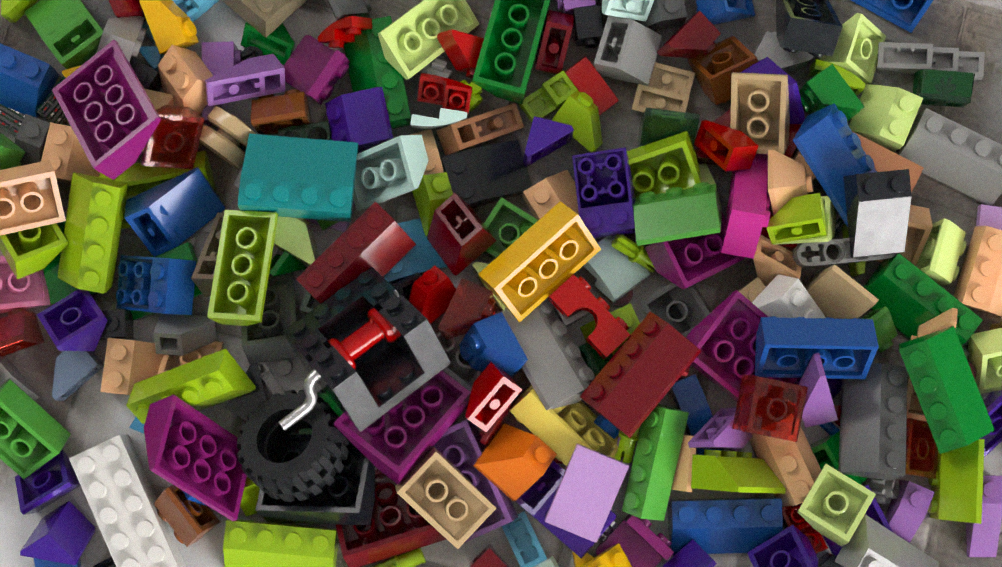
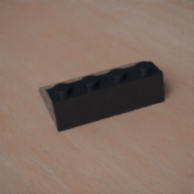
(344, 502)

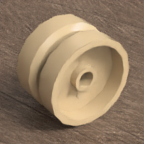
(229, 136)

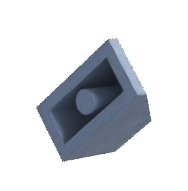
(73, 371)

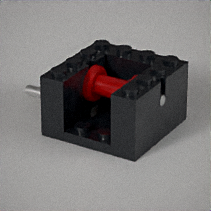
(364, 350)

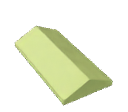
(412, 38)

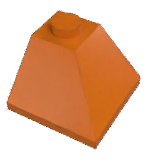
(514, 460)

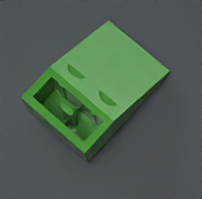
(67, 30)

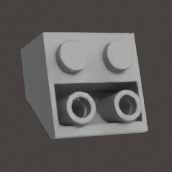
(627, 51)

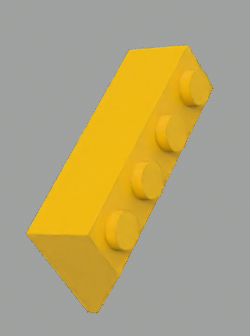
(540, 261)

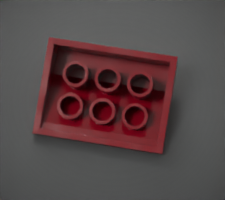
(392, 530)

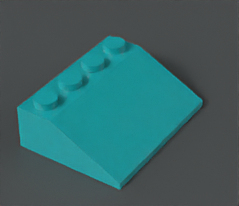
(299, 177)

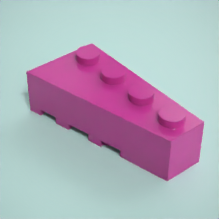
(747, 208)

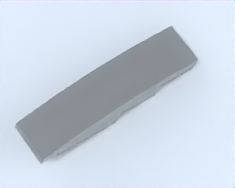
(912, 57)

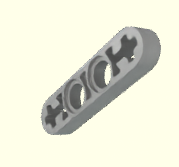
(844, 254)

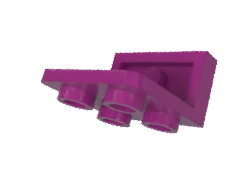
(315, 69)
(638, 542)

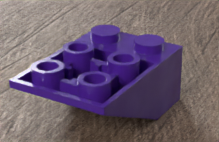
(605, 192)
(537, 502)

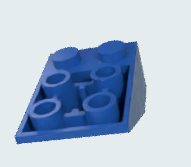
(172, 211)
(155, 285)

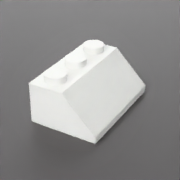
(787, 299)

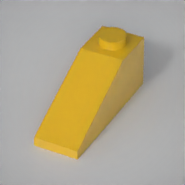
(169, 24)

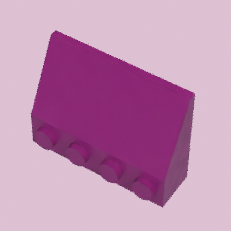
(108, 110)
(729, 343)
(410, 428)
(194, 455)

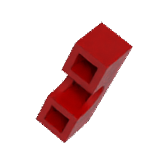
(575, 296)

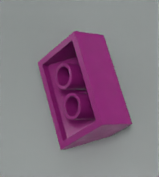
(691, 258)

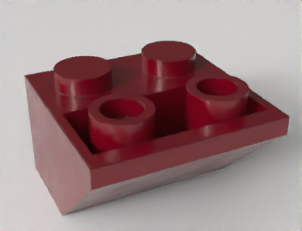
(458, 234)

